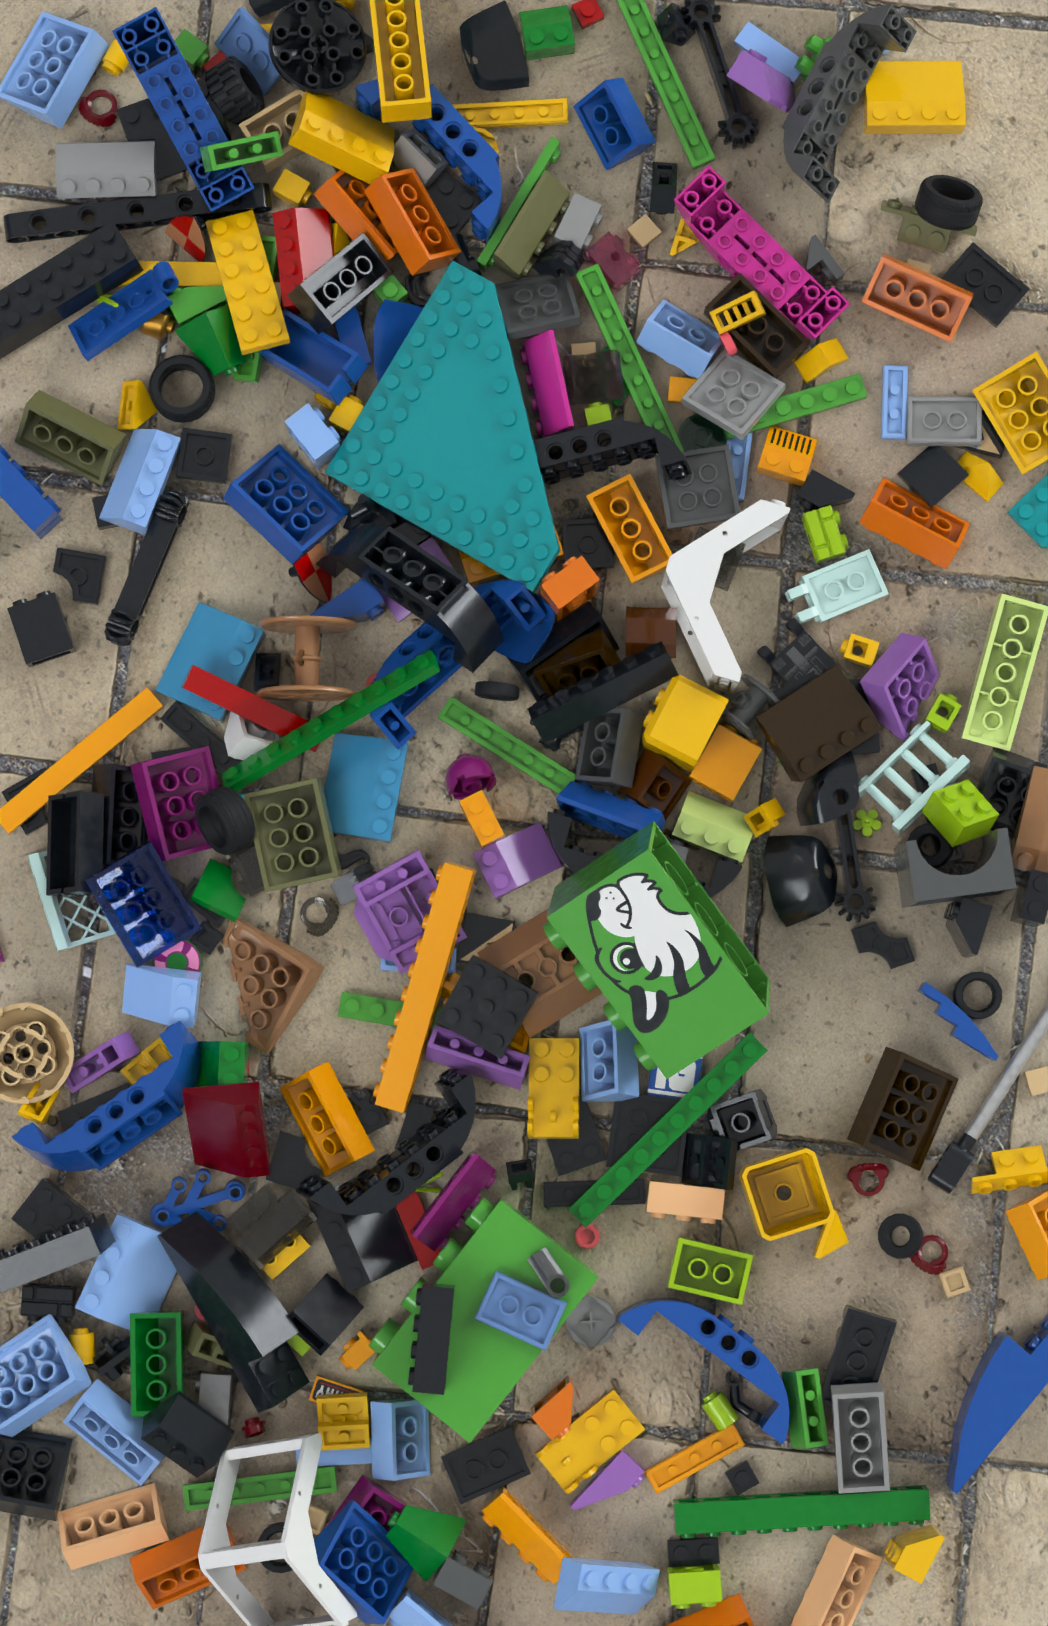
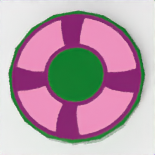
(180, 956)

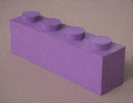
(461, 1054)

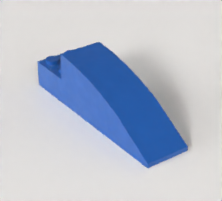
(995, 1399)

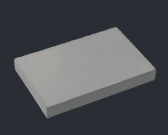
(944, 421)

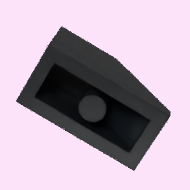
(663, 188)
(821, 492)

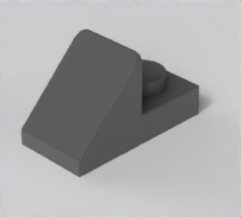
(819, 256)

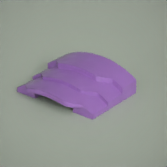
(394, 907)

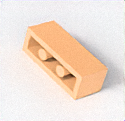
(685, 1201)

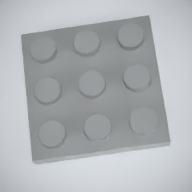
(733, 394)

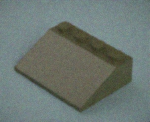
(293, 835)

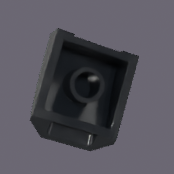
(744, 1119)

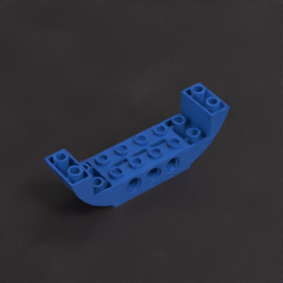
(179, 104)
(457, 141)
(126, 1118)

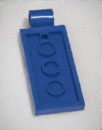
(137, 305)

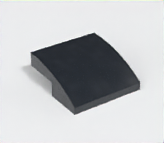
(933, 475)
(709, 1161)

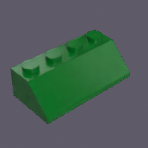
(156, 1358)

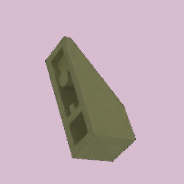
(204, 1345)

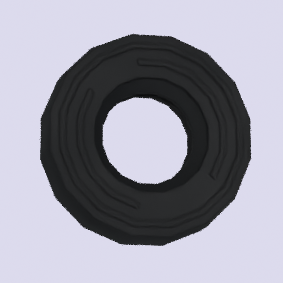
(497, 691)
(885, 1236)

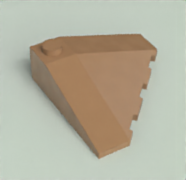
(1030, 838)
(271, 981)

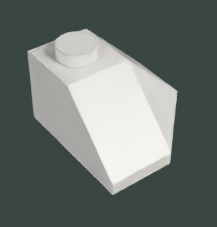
(246, 738)

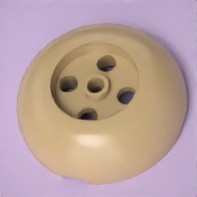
(52, 1067)

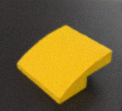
(146, 1062)
(343, 1421)

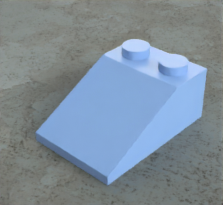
(162, 994)

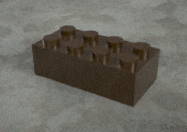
(767, 342)

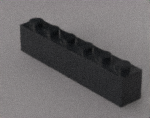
(602, 691)

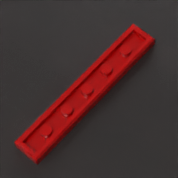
(242, 702)

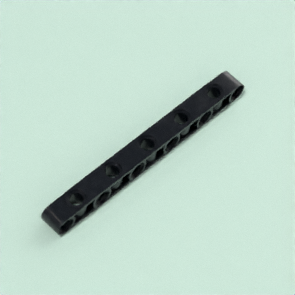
(158, 211)

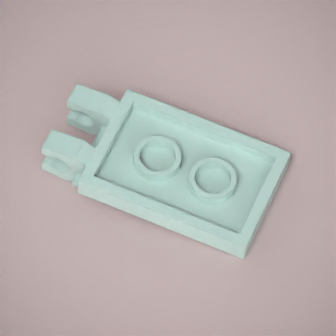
(839, 588)

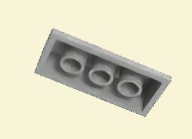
(106, 169)

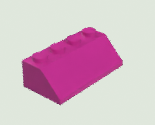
(548, 385)

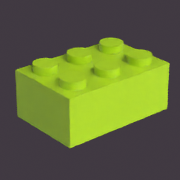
(709, 1270)

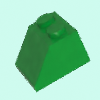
(547, 32)

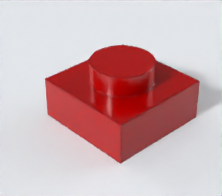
(587, 12)

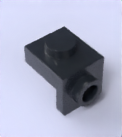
(673, 26)

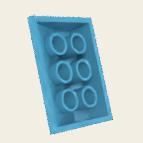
(217, 645)
(364, 786)

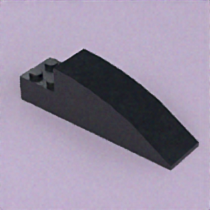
(238, 1310)

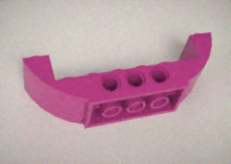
(748, 249)

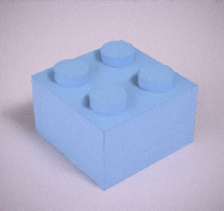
(313, 436)

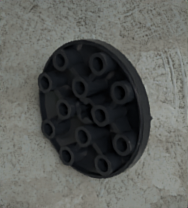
(317, 46)

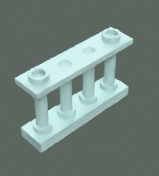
(901, 818)

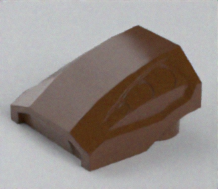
(650, 627)

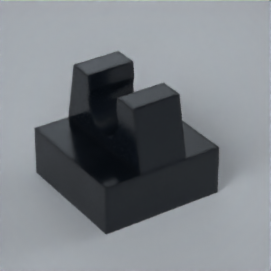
(519, 1172)

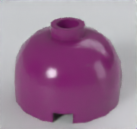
(469, 775)

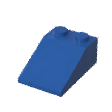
(356, 604)

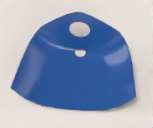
(390, 330)
(524, 645)

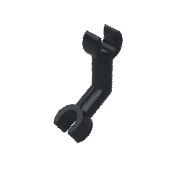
(735, 1401)

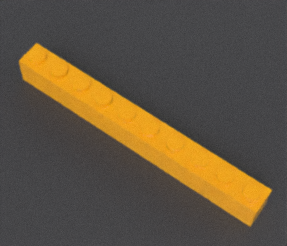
(424, 987)

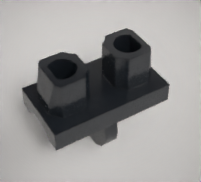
(111, 1355)

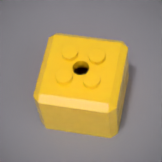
(682, 721)
(808, 1202)

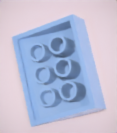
(53, 69)
(128, 1275)
(37, 1375)

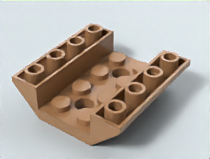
(531, 952)

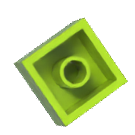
(960, 812)
(694, 1585)

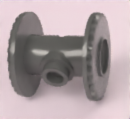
(747, 705)

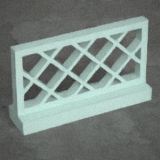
(53, 912)

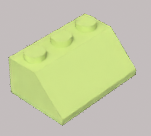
(713, 827)

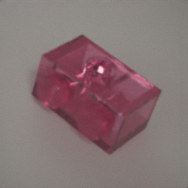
(615, 263)

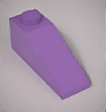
(102, 1061)
(611, 1480)

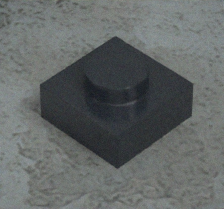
(742, 1477)

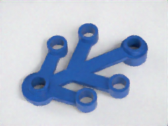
(193, 1203)

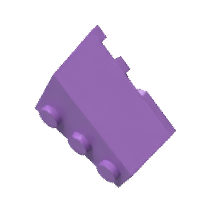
(763, 79)
(900, 683)

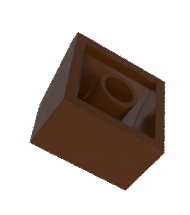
(656, 783)

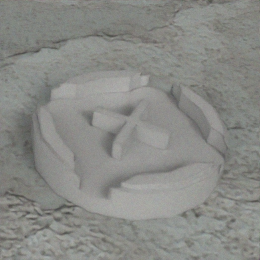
(591, 1322)

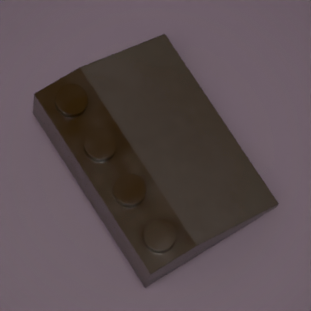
(817, 724)
(902, 1108)

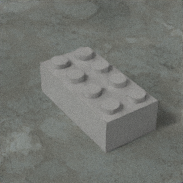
(860, 1437)

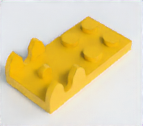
(553, 1088)
(590, 1441)

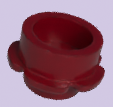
(254, 1427)

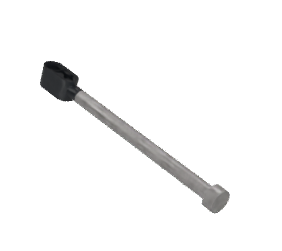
(959, 1155)

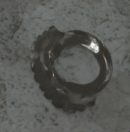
(319, 929)

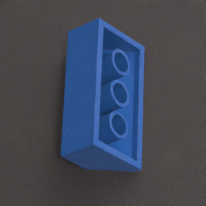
(605, 810)

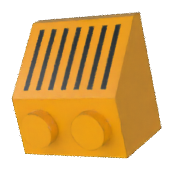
(786, 456)

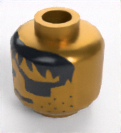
(159, 325)

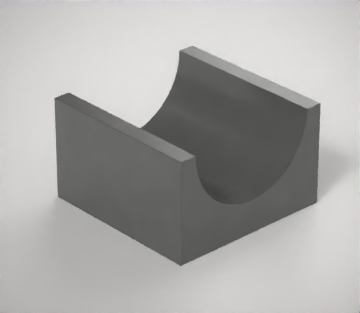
(925, 885)

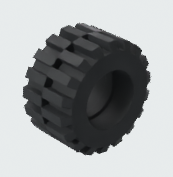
(234, 90)

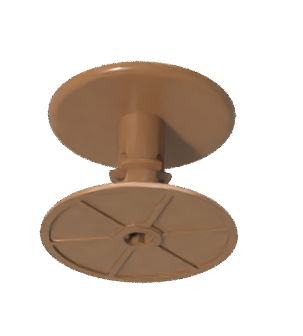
(306, 658)

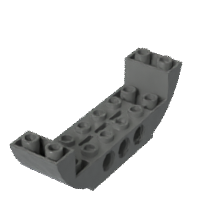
(834, 91)

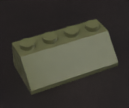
(531, 227)
(69, 437)

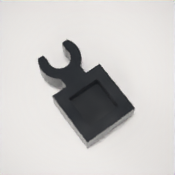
(370, 1115)

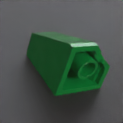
(214, 341)
(424, 1537)

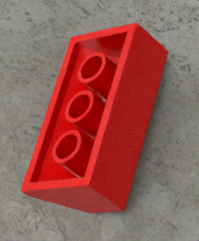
(302, 247)

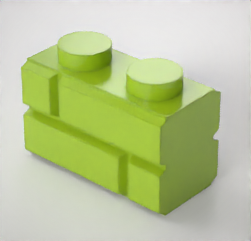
(824, 534)

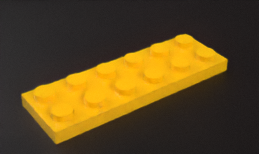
(247, 282)

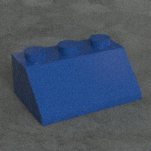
(614, 123)

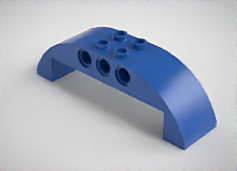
(507, 601)
(758, 1370)

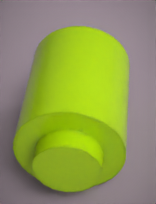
(719, 1410)

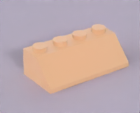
(112, 1526)
(838, 1585)

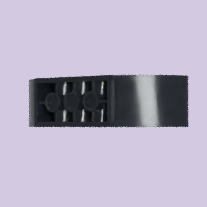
(606, 445)
(419, 585)
(575, 858)
(411, 1163)

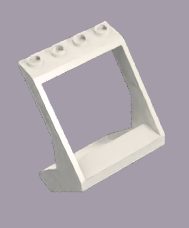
(691, 580)
(295, 1546)

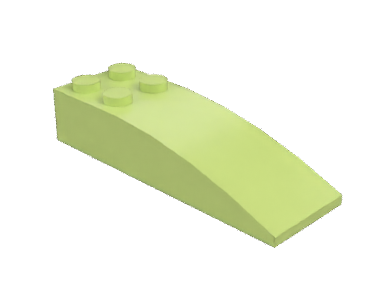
(1004, 671)

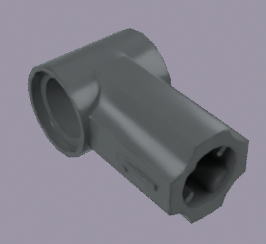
(547, 1270)

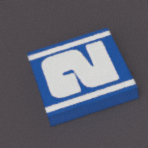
(675, 1086)

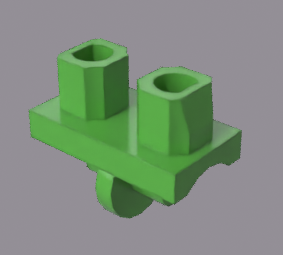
(814, 45)

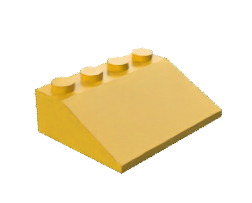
(915, 98)
(343, 137)
(1019, 410)

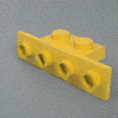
(1012, 1170)

